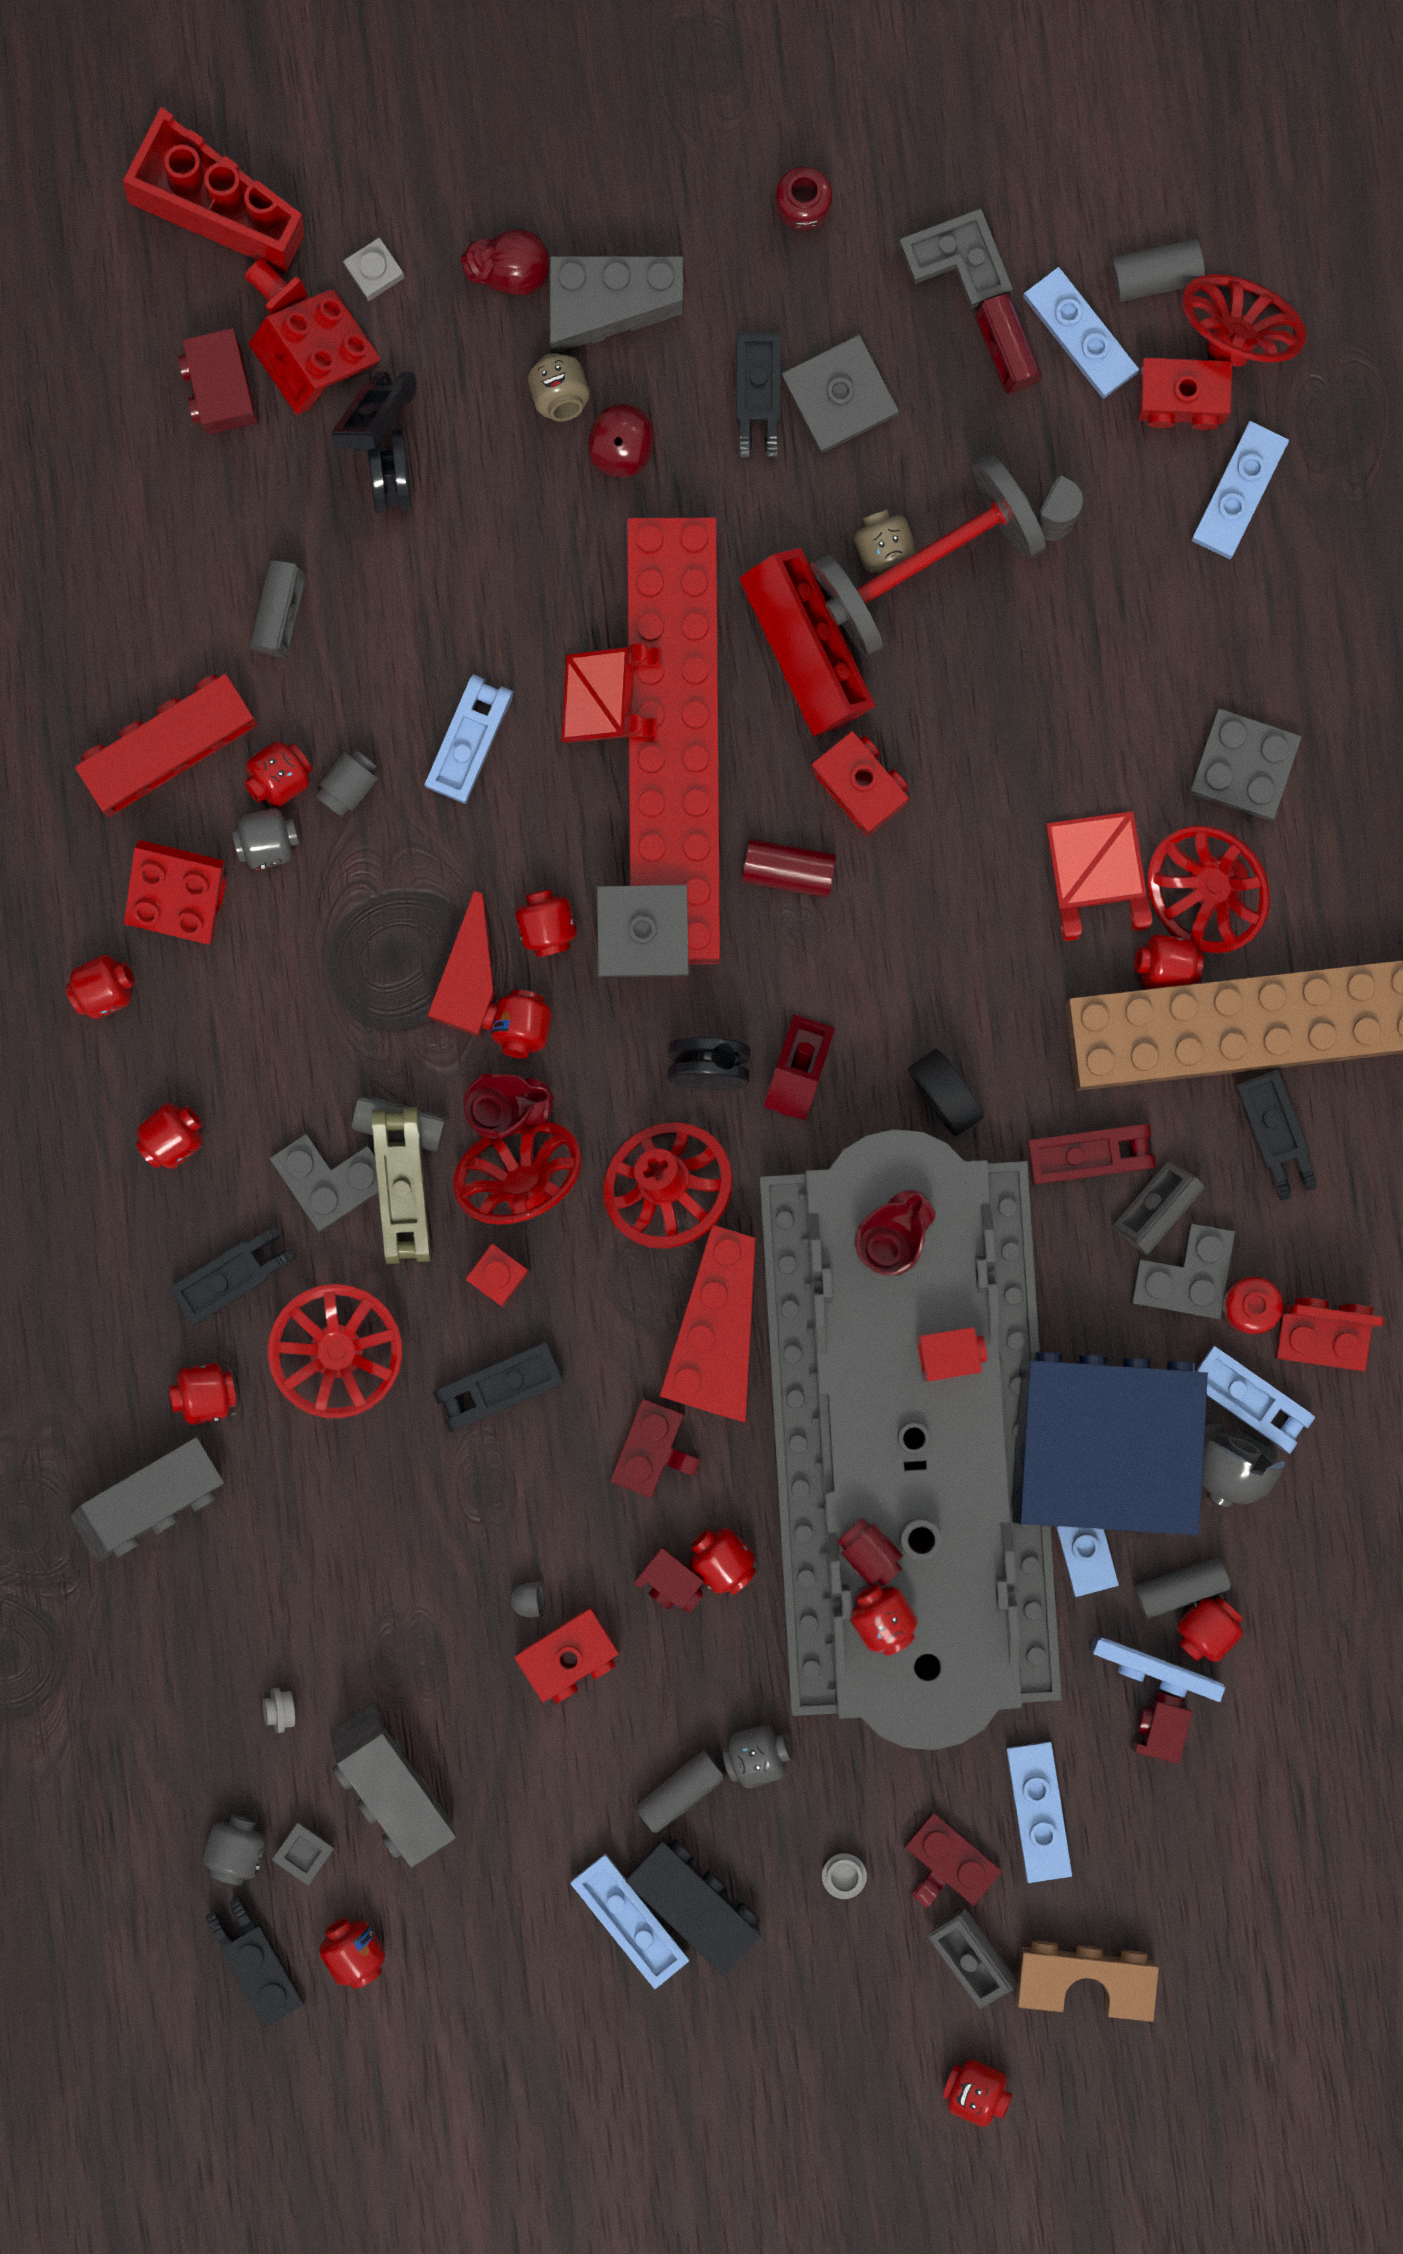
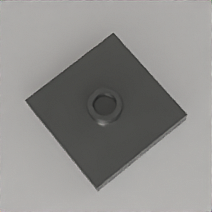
(840, 394)
(642, 931)

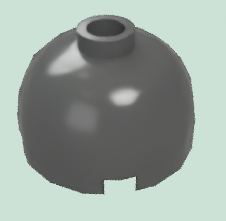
(1238, 1467)

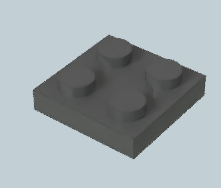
(1245, 765)

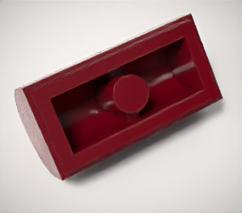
(1007, 344)
(789, 868)

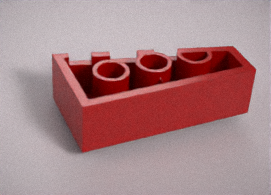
(209, 195)
(714, 1338)

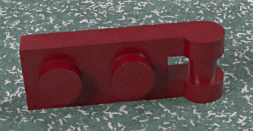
(1089, 1154)

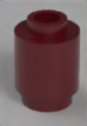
(870, 1553)

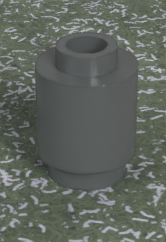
(347, 782)

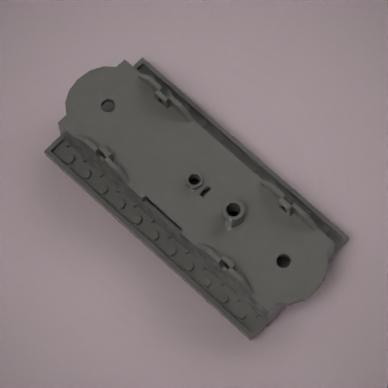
(863, 1354)

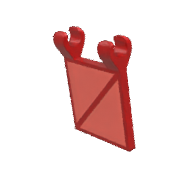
(601, 694)
(1097, 865)

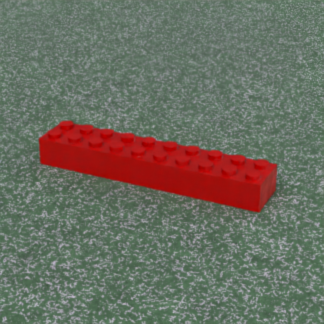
(677, 769)

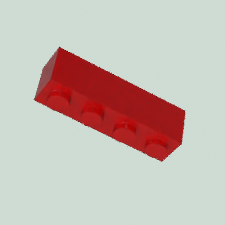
(806, 641)
(165, 745)

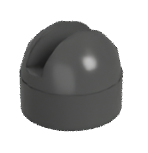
(528, 1599)

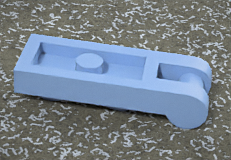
(468, 740)
(1252, 1399)

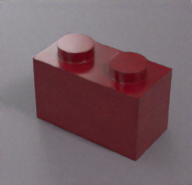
(218, 381)

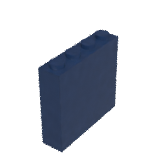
(1110, 1445)

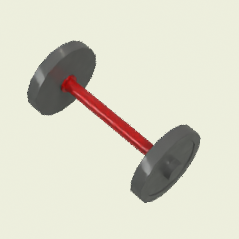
(1007, 508)

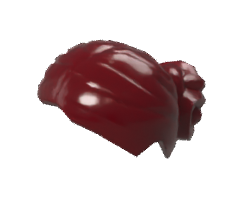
(509, 263)
(504, 1102)
(894, 1234)

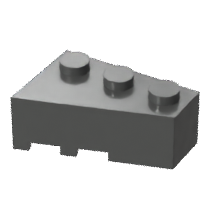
(609, 296)
(147, 1501)
(389, 1788)

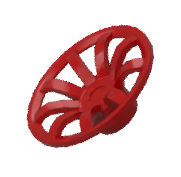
(1237, 333)
(1214, 883)
(664, 1180)
(522, 1182)
(335, 1351)

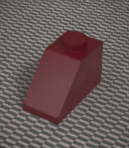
(799, 1067)

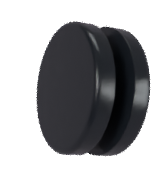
(390, 475)
(708, 1063)

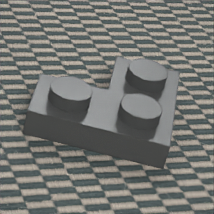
(963, 246)
(324, 1192)
(1198, 1284)

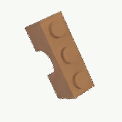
(1047, 1974)

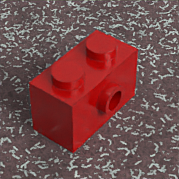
(1184, 392)
(861, 783)
(567, 1656)

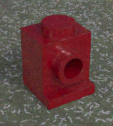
(671, 1582)
(1163, 1728)

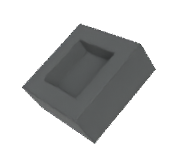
(303, 1853)

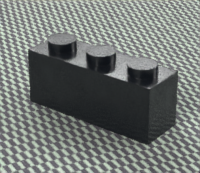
(694, 1904)

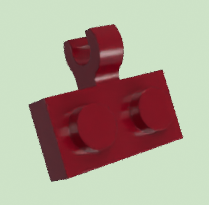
(650, 1449)
(950, 1861)

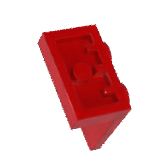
(312, 348)
(1326, 1336)

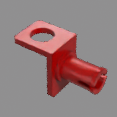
(274, 287)

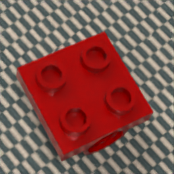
(175, 892)

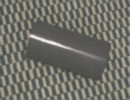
(1156, 269)
(1060, 509)
(278, 609)
(431, 1124)
(1158, 1207)
(1182, 1587)
(680, 1792)
(972, 1958)

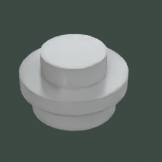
(279, 1710)
(844, 1876)

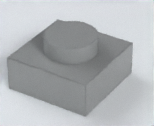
(373, 269)

